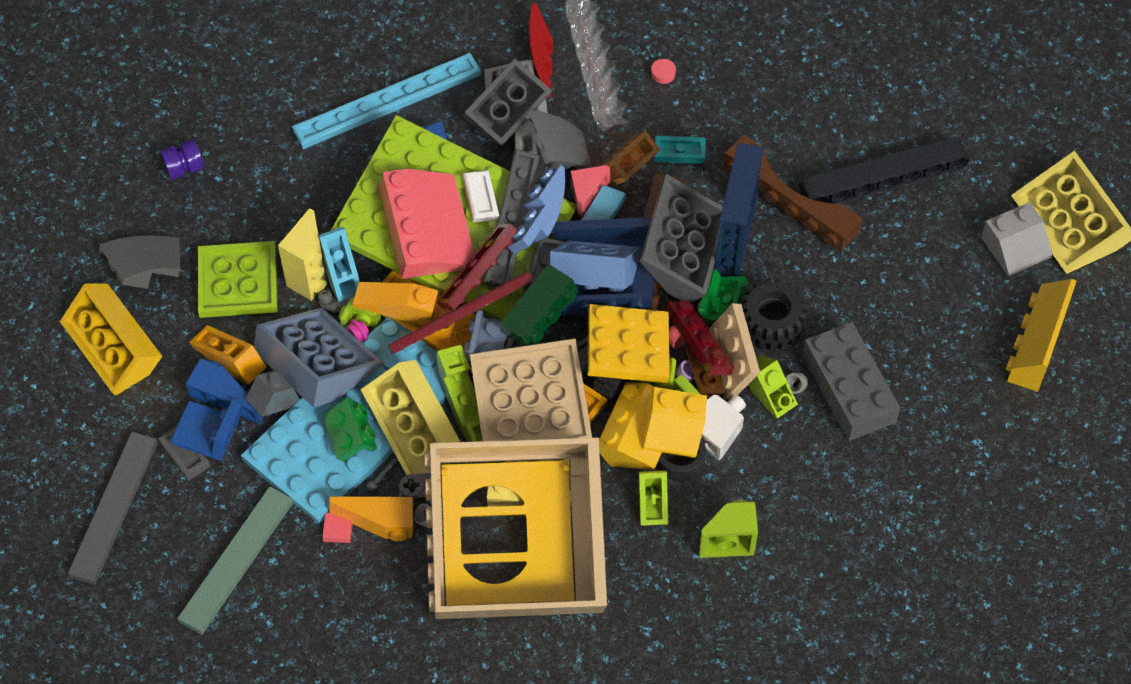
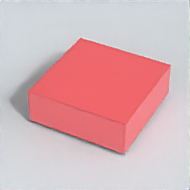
(337, 529)

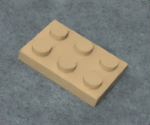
(734, 338)

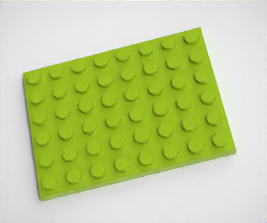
(418, 149)

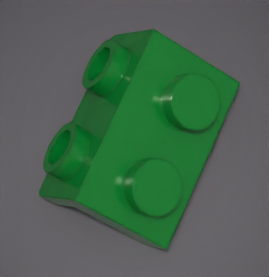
(720, 295)
(349, 429)

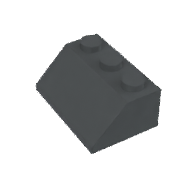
(502, 105)

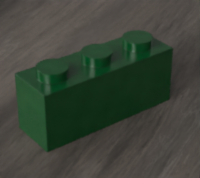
(539, 307)

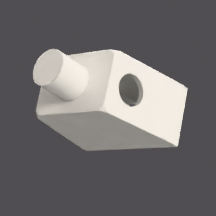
(722, 424)

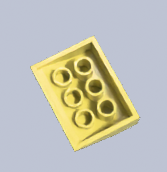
(1076, 213)

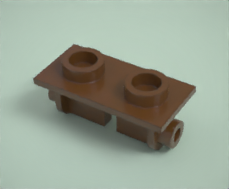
(706, 384)

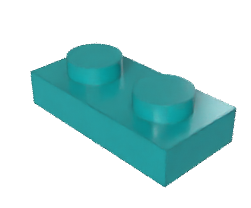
(680, 149)

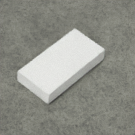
(480, 196)

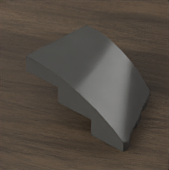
(559, 141)
(140, 256)

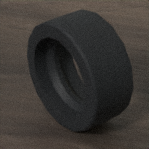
(686, 472)

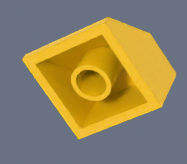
(674, 422)

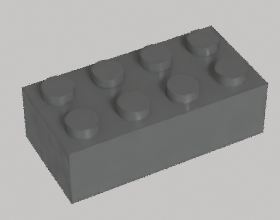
(850, 381)

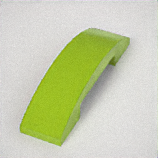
(460, 391)

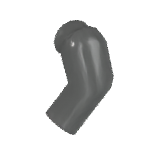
(329, 302)

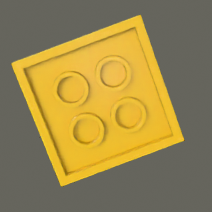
(628, 343)

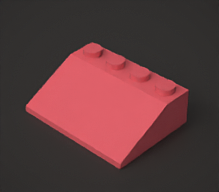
(425, 222)

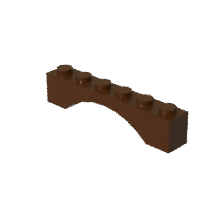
(830, 221)

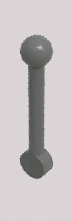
(372, 485)

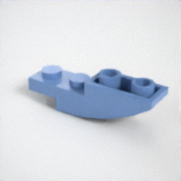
(543, 208)

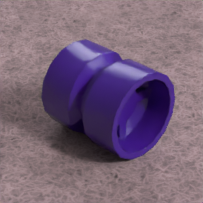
(182, 159)

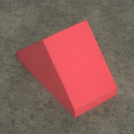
(587, 184)

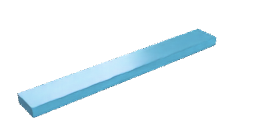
(386, 100)

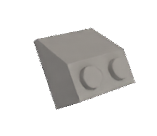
(1017, 239)

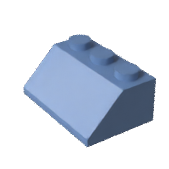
(597, 264)

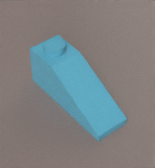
(339, 264)

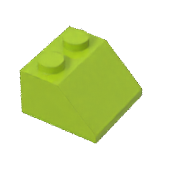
(730, 531)

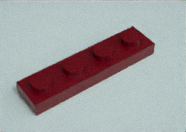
(481, 261)
(699, 338)

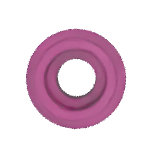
(358, 330)

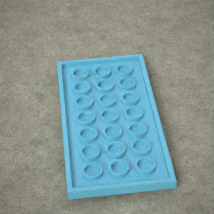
(298, 451)

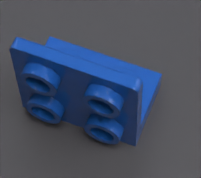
(207, 429)

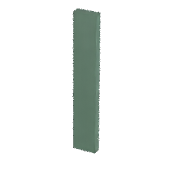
(235, 560)

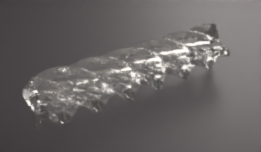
(595, 67)

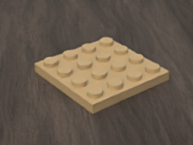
(531, 393)

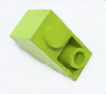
(772, 387)

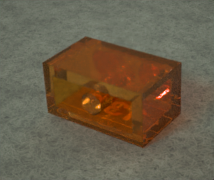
(631, 157)

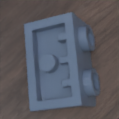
(486, 336)

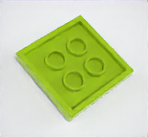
(237, 279)

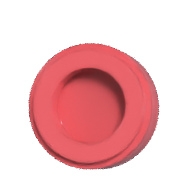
(663, 71)

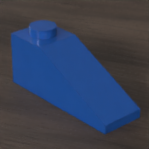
(216, 387)

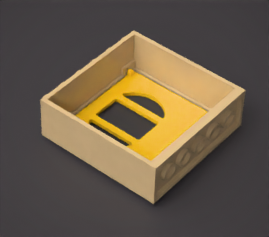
(543, 486)

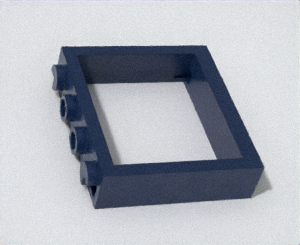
(738, 210)

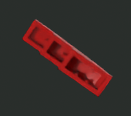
(540, 46)

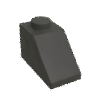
(271, 394)

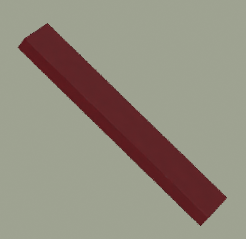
(460, 312)

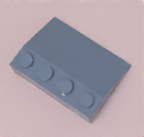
(315, 355)

